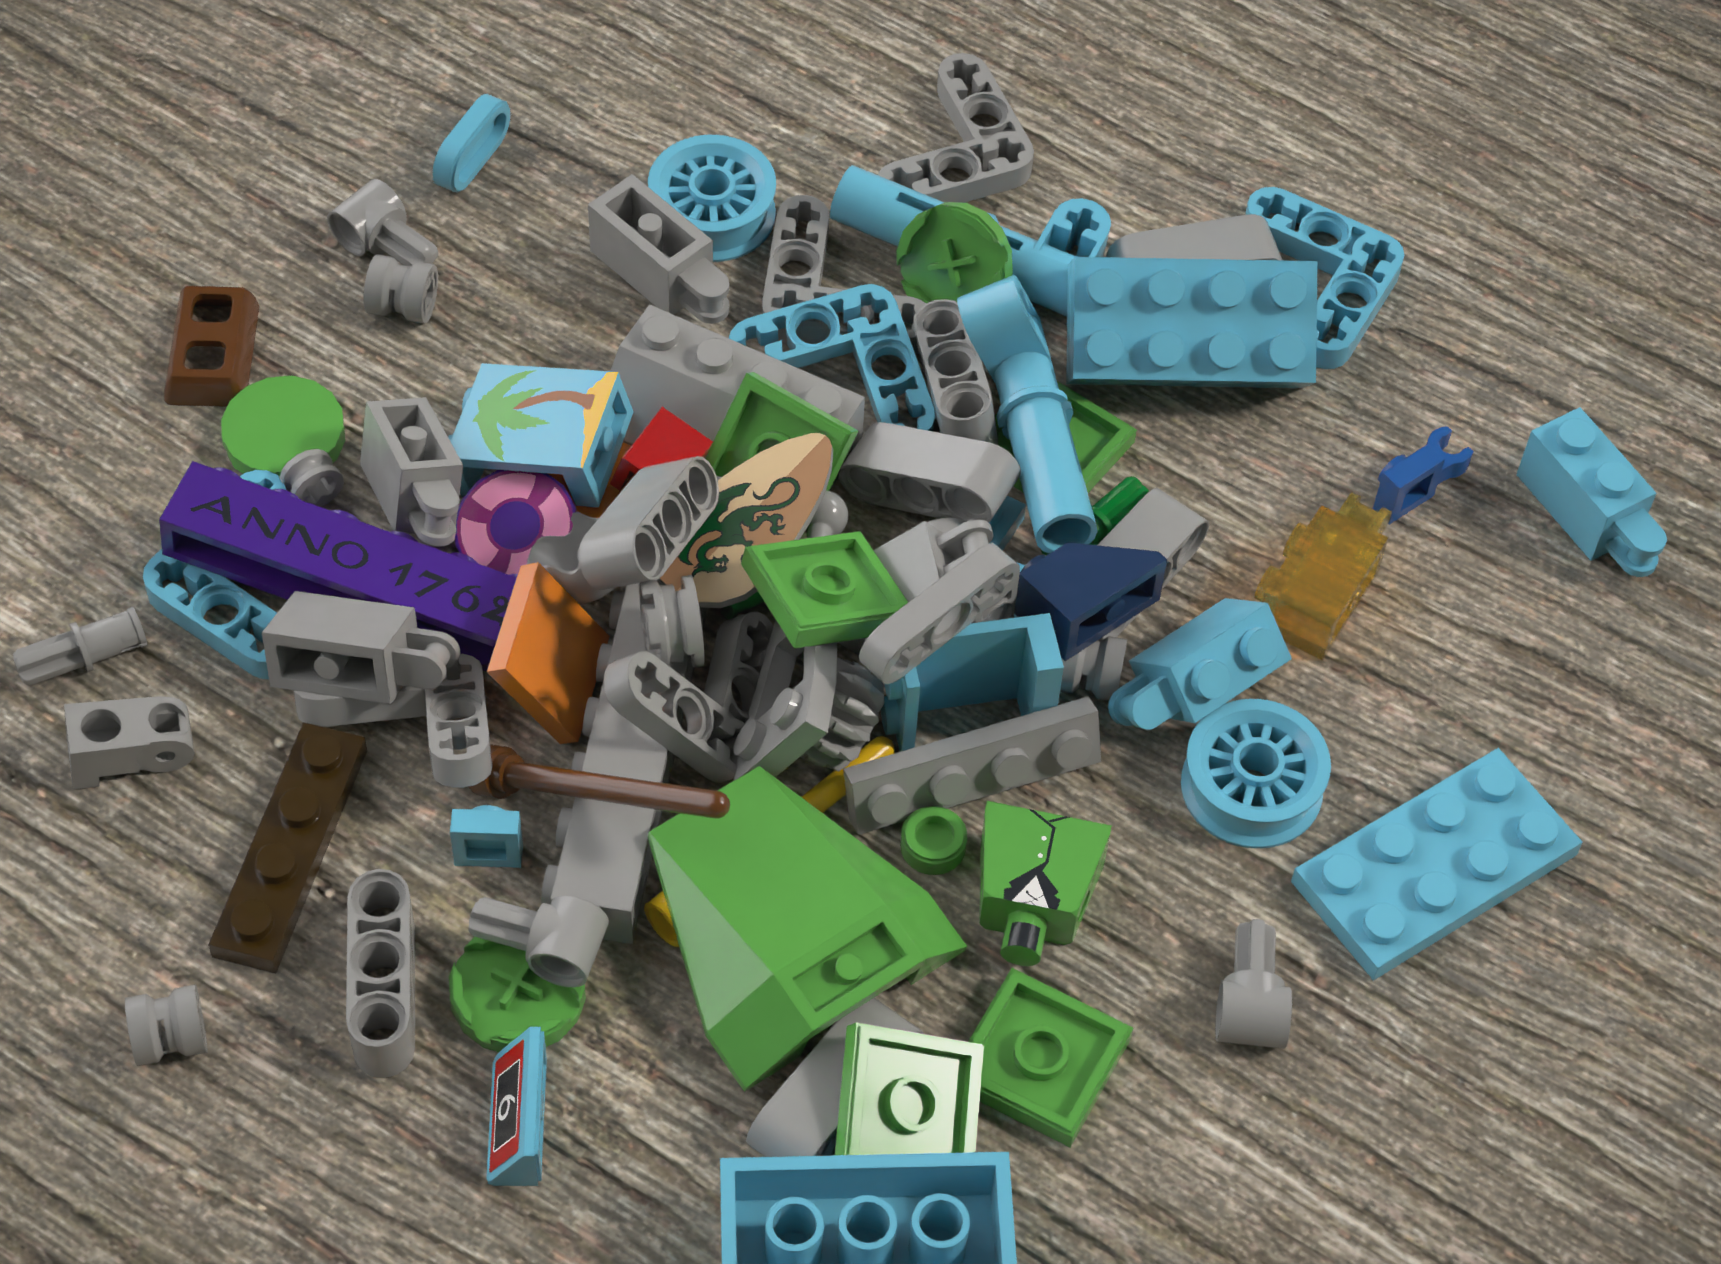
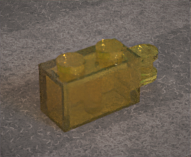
(1325, 574)

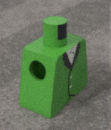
(1037, 877)

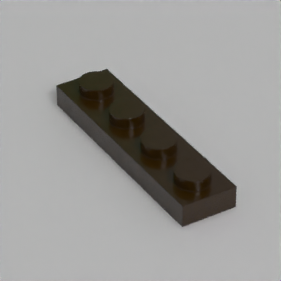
(288, 848)

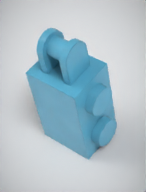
(1593, 492)
(1201, 665)

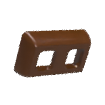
(235, 335)

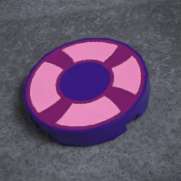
(508, 515)

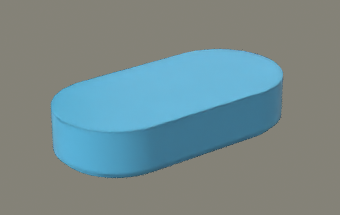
(471, 143)

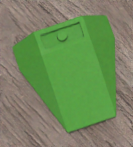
(787, 922)

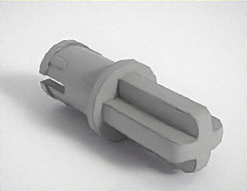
(79, 647)

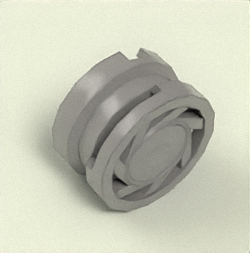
(672, 621)

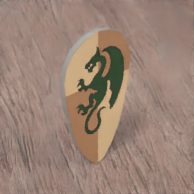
(757, 504)

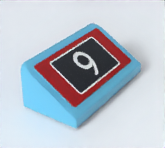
(518, 1111)

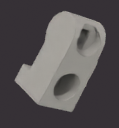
(126, 737)

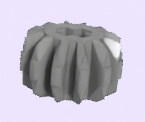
(852, 718)

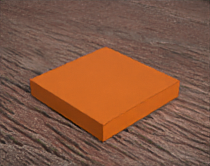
(547, 653)

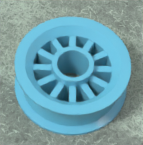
(720, 189)
(1248, 807)

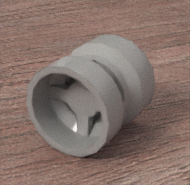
(400, 288)
(1095, 668)
(182, 1024)

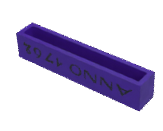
(292, 546)

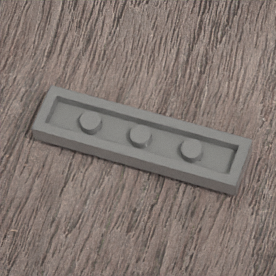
(973, 764)

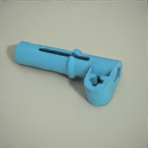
(1041, 266)
(1032, 411)

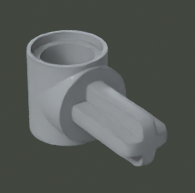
(376, 223)
(557, 938)
(1253, 1000)

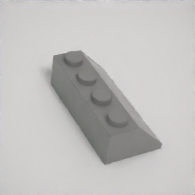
(700, 371)

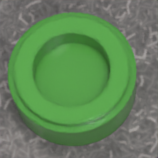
(933, 840)

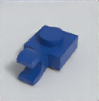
(1414, 479)

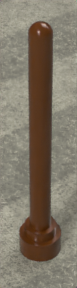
(512, 774)

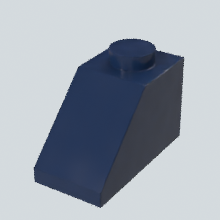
(1089, 590)

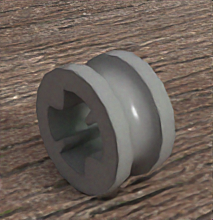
(312, 477)

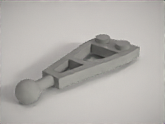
(786, 719)

